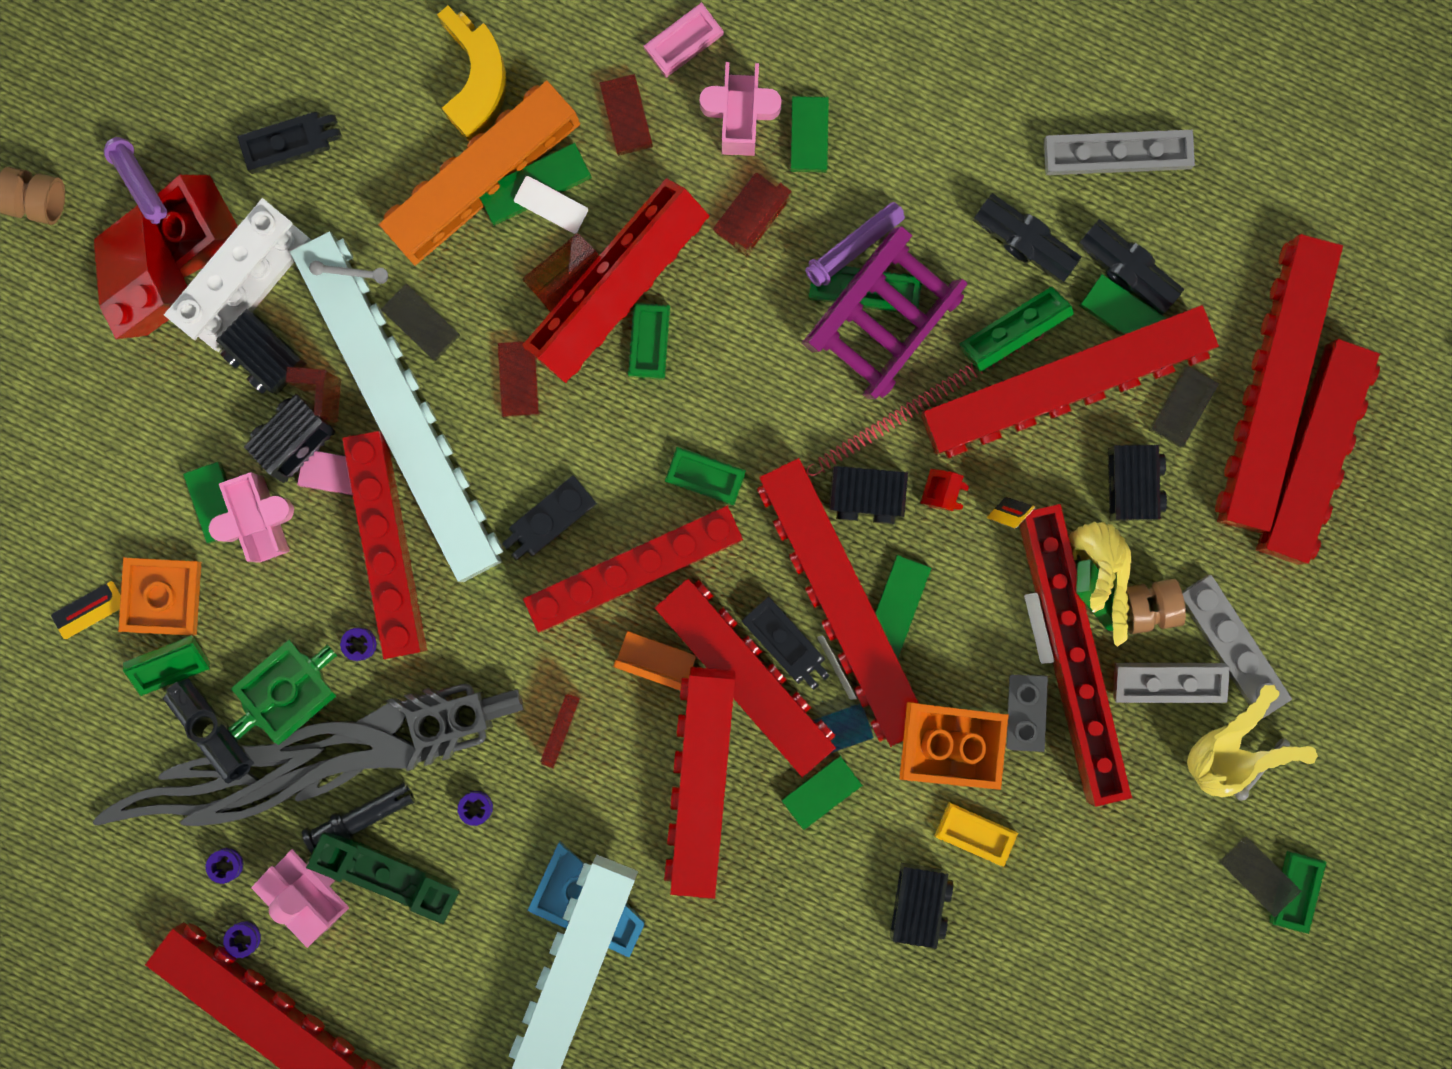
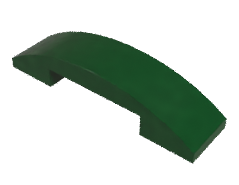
(384, 875)

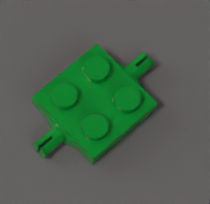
(283, 692)

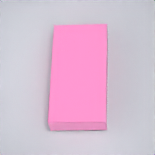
(683, 40)
(326, 473)

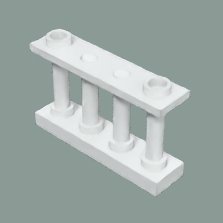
(237, 274)

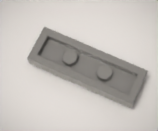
(1171, 682)

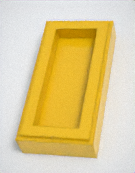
(976, 834)

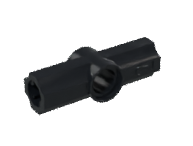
(1027, 238)
(1131, 267)
(220, 745)

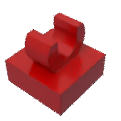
(943, 489)

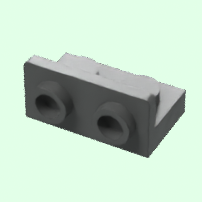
(1027, 712)

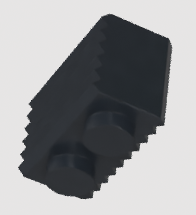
(259, 351)
(288, 438)
(1136, 483)
(868, 493)
(920, 905)

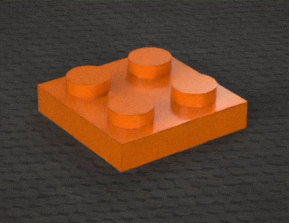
(159, 596)

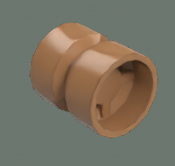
(36, 196)
(1165, 603)

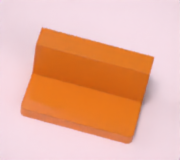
(654, 660)

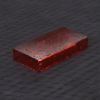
(626, 114)
(518, 380)
(561, 730)

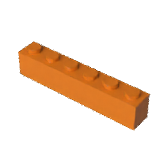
(454, 193)

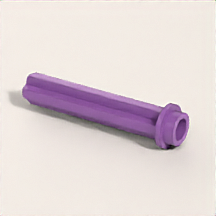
(120, 154)
(854, 244)

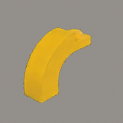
(483, 95)

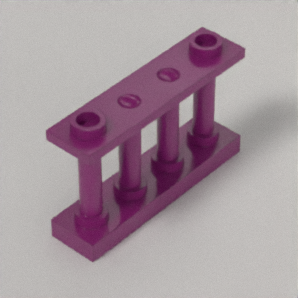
(871, 279)

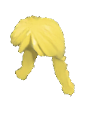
(1113, 558)
(1226, 769)

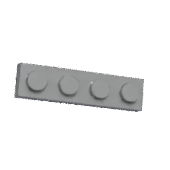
(1119, 152)
(1232, 642)

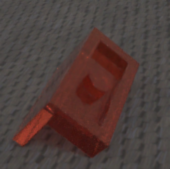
(752, 213)
(560, 271)
(324, 384)

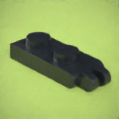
(288, 141)
(550, 518)
(785, 642)

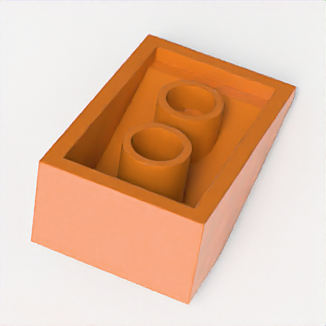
(953, 746)

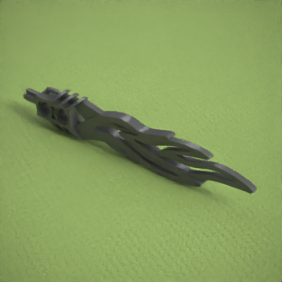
(374, 730)

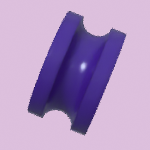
(358, 633)
(472, 797)
(215, 874)
(236, 950)

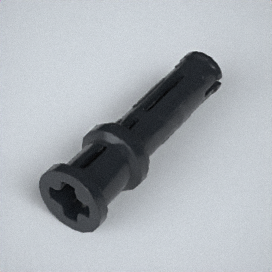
(360, 817)

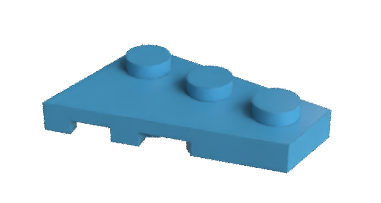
(560, 885)

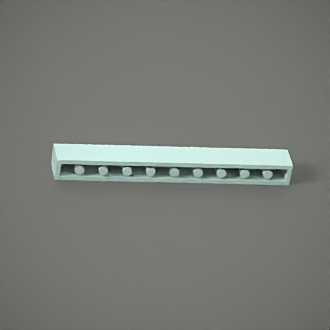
(398, 410)

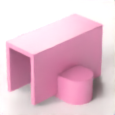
(740, 106)
(252, 518)
(300, 898)

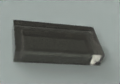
(420, 322)
(1183, 406)
(1260, 876)

